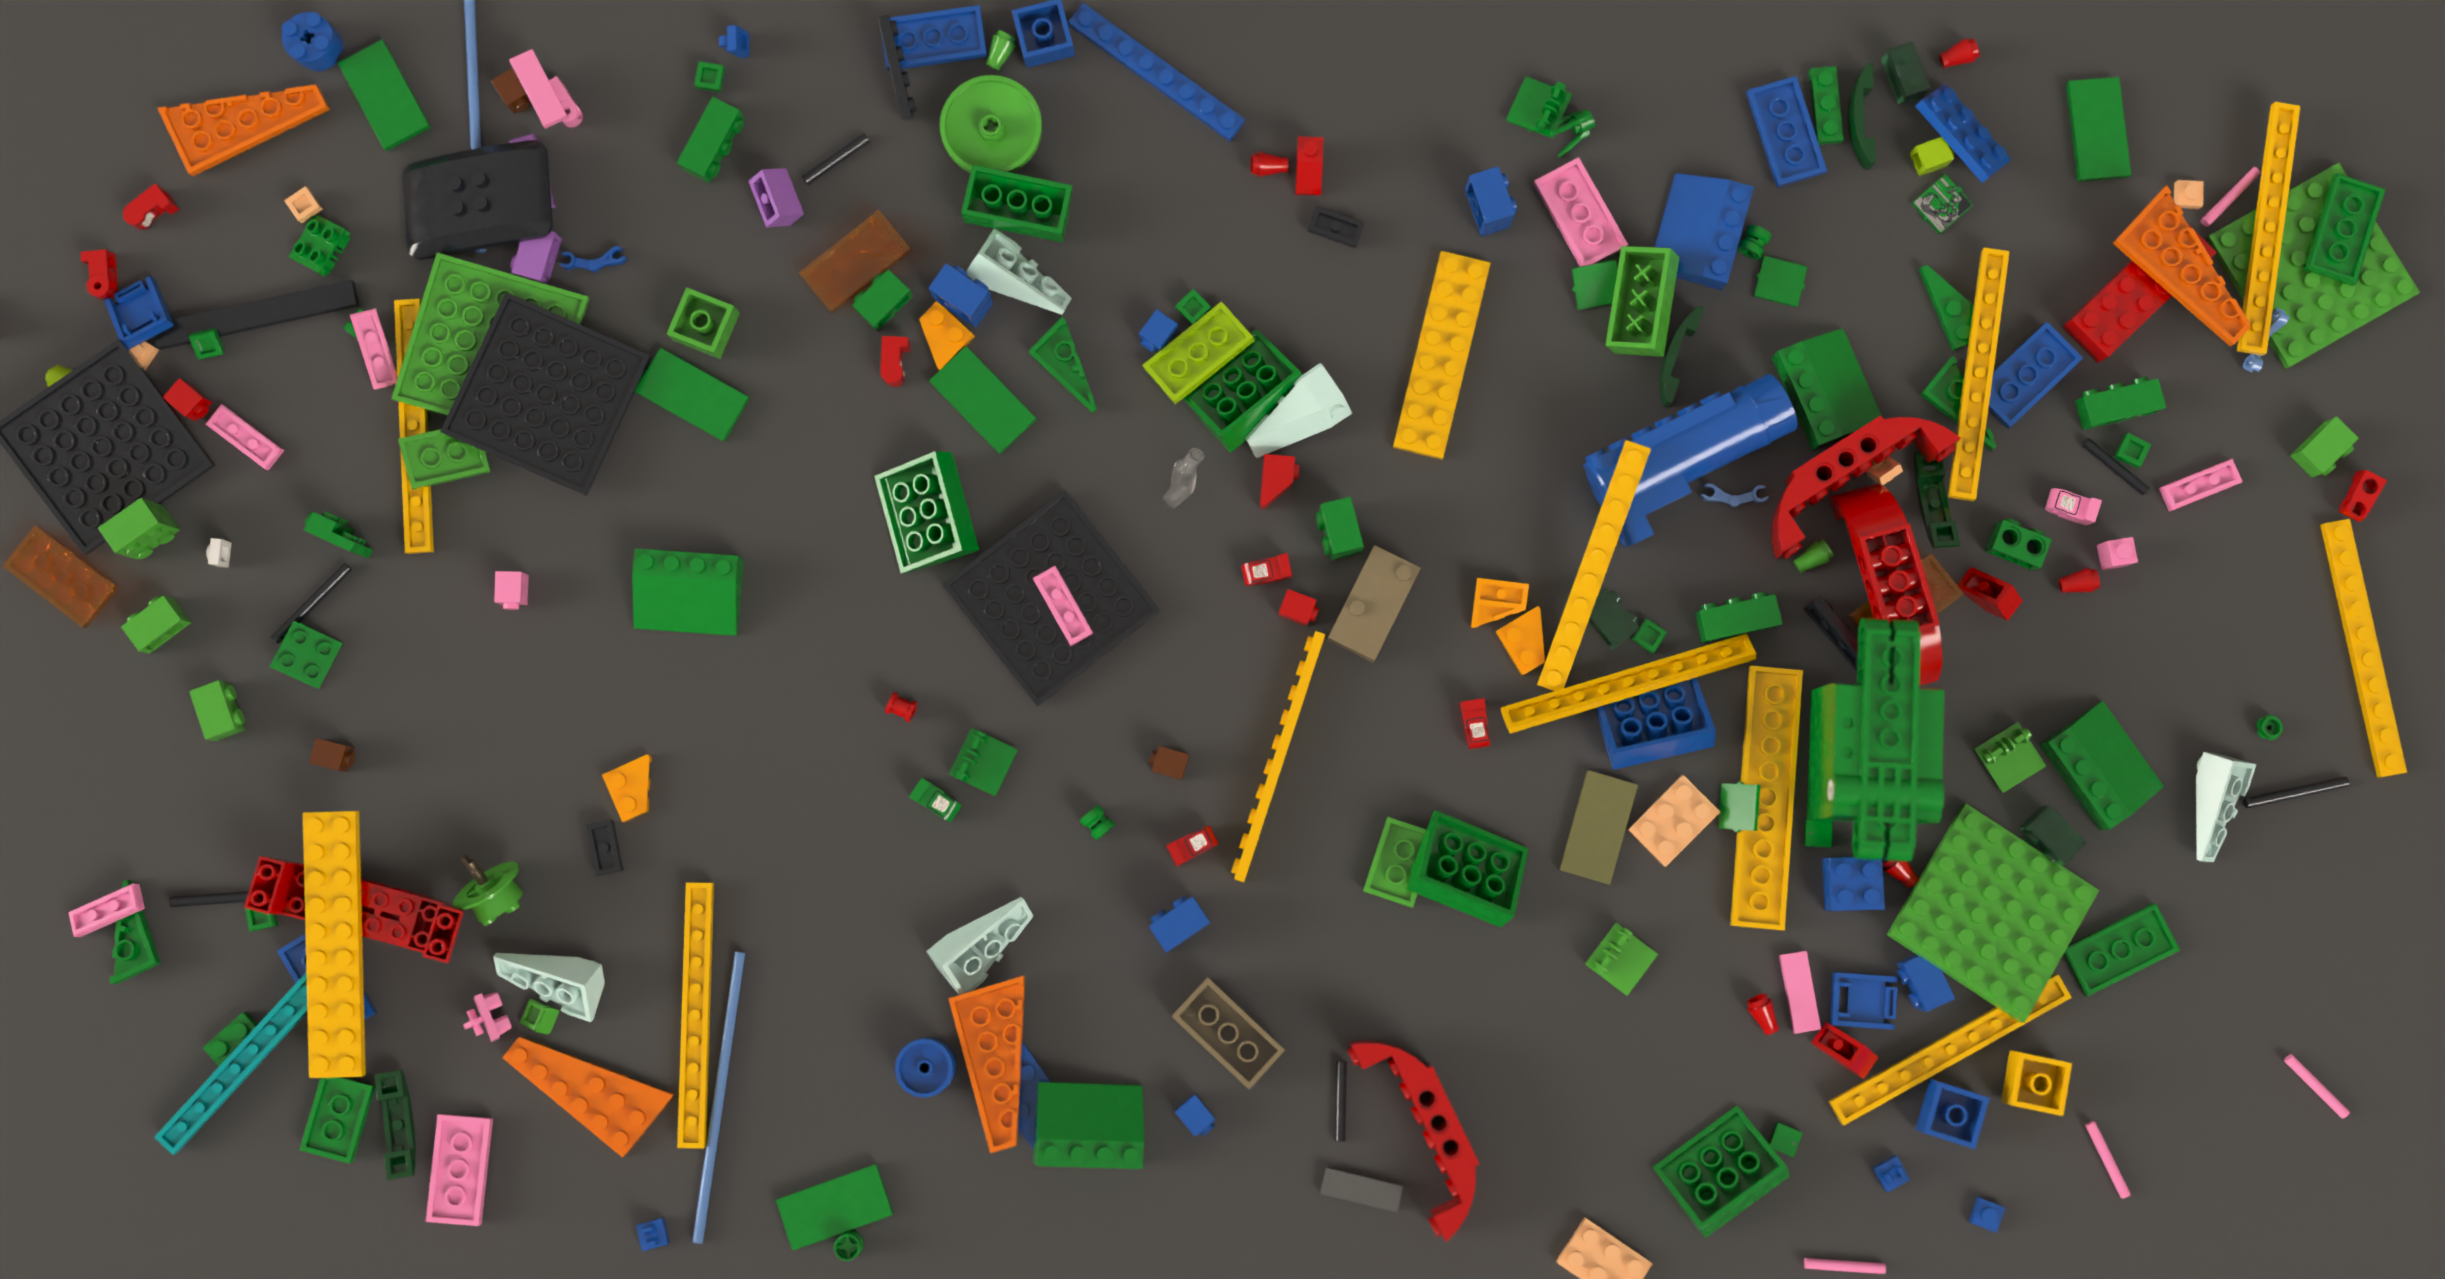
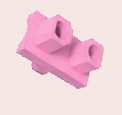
(485, 1005)

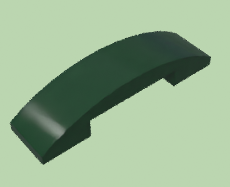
(1863, 147)
(1668, 383)
(1934, 504)
(398, 1124)

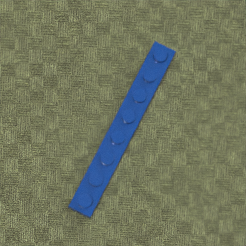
(1156, 72)

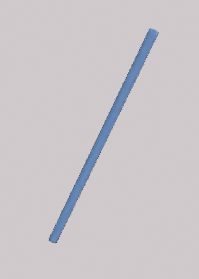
(472, 71)
(718, 1098)

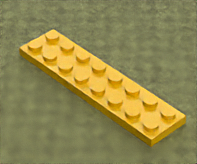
(1441, 355)

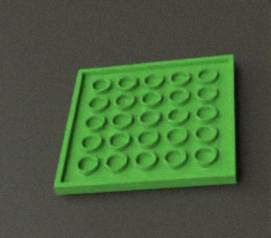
(2316, 305)
(453, 324)
(1993, 913)

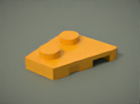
(944, 334)
(1497, 599)
(1524, 640)
(630, 787)

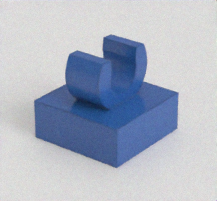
(736, 41)
(1891, 1173)
(653, 1234)

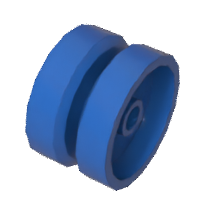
(941, 1063)

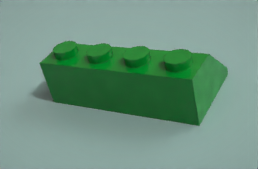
(1017, 203)

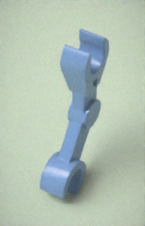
(2278, 320)
(1732, 501)

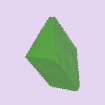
(539, 1016)

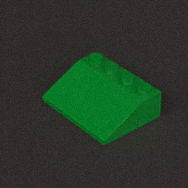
(1826, 387)
(1243, 391)
(926, 511)
(686, 591)
(2101, 766)
(1469, 869)
(1089, 1125)
(1721, 1171)

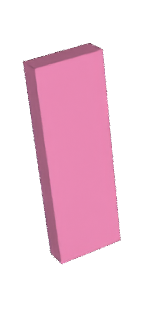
(538, 88)
(374, 348)
(244, 437)
(2200, 485)
(1063, 605)
(106, 910)
(1799, 992)

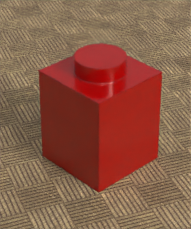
(188, 400)
(1298, 608)

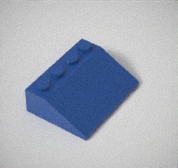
(1704, 226)
(1656, 725)

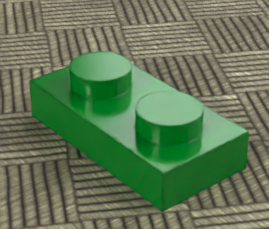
(230, 1038)

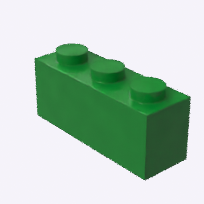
(711, 140)
(2120, 403)
(1738, 617)

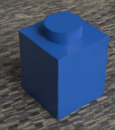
(1157, 332)
(1196, 1116)

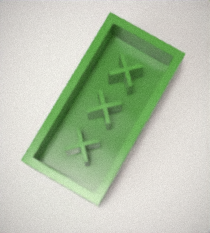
(1642, 301)

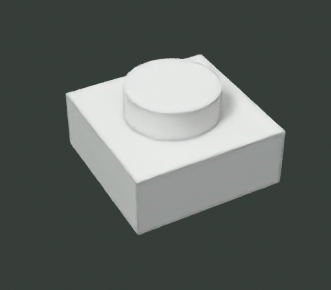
(218, 553)

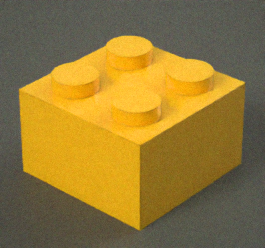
(2036, 1083)

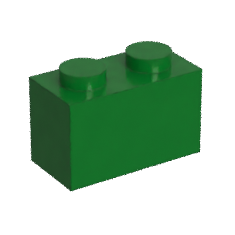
(882, 299)

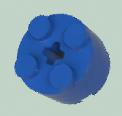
(312, 41)

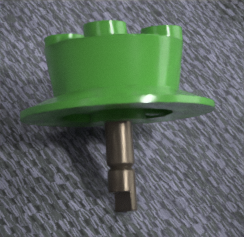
(489, 891)

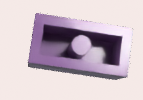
(776, 197)
(536, 258)

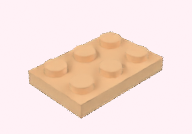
(1673, 820)
(1599, 1255)

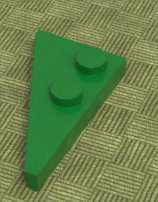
(1951, 307)
(1059, 357)
(1946, 392)
(133, 947)

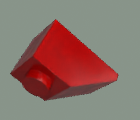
(1309, 165)
(1277, 477)
(1990, 593)
(1845, 1050)

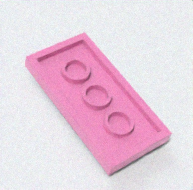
(1580, 213)
(459, 1169)

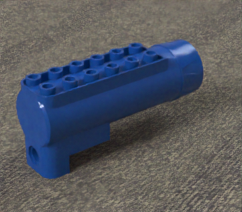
(1694, 446)

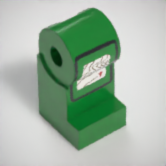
(935, 800)

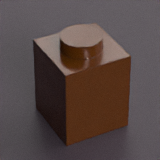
(511, 91)
(332, 755)
(1169, 762)

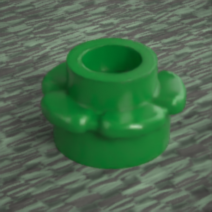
(2276, 727)

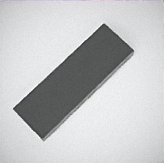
(1361, 1189)

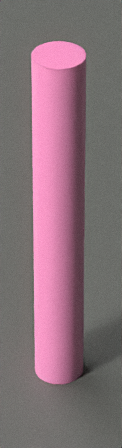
(2231, 196)
(2317, 1086)
(2107, 1159)
(1842, 1265)

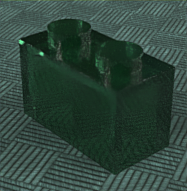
(1905, 73)
(1611, 619)
(2052, 835)

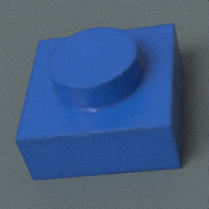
(1987, 1214)

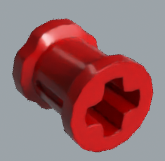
(901, 707)

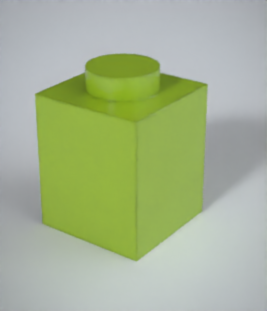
(1931, 156)

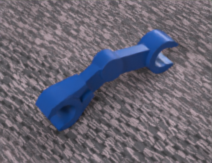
(607, 259)

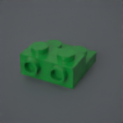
(336, 532)

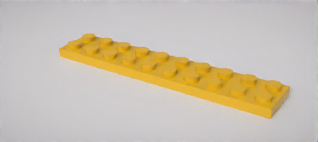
(1771, 762)
(334, 944)

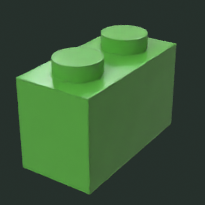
(2324, 447)
(155, 624)
(217, 710)

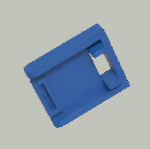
(139, 312)
(1866, 1000)

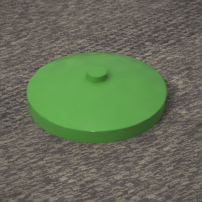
(991, 124)

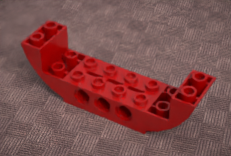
(1879, 439)
(1891, 567)
(387, 911)
(1457, 1162)

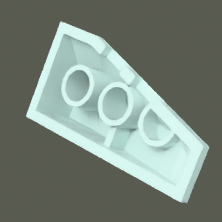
(1011, 274)
(1305, 411)
(2218, 787)
(563, 979)

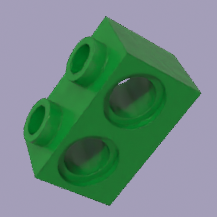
(2017, 550)

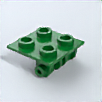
(1539, 106)
(318, 244)
(306, 654)
(983, 762)

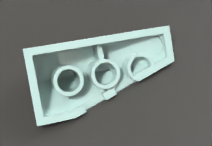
(972, 949)

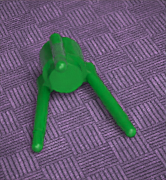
(1578, 123)

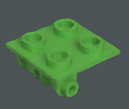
(2010, 757)
(1621, 959)

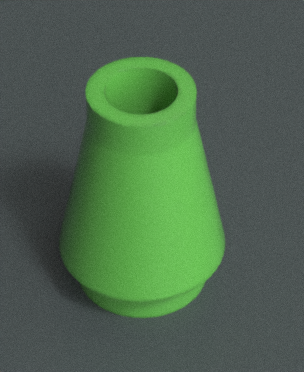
(1000, 50)
(1814, 556)

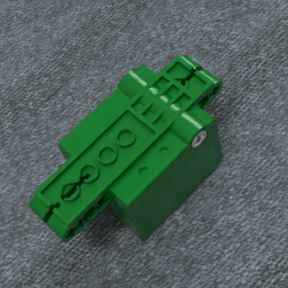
(1878, 745)

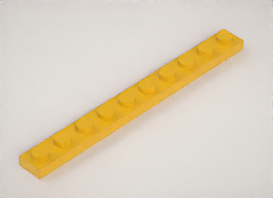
(2269, 226)
(1978, 374)
(412, 421)
(1594, 565)
(2363, 648)
(1628, 683)
(1281, 746)
(695, 1015)
(1940, 1055)

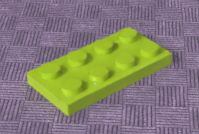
(1198, 353)

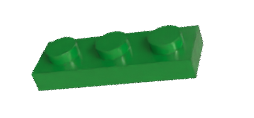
(1826, 105)

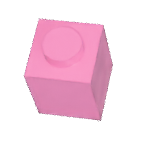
(2117, 553)
(511, 589)

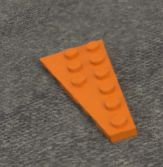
(230, 125)
(2178, 261)
(991, 1041)
(599, 1098)

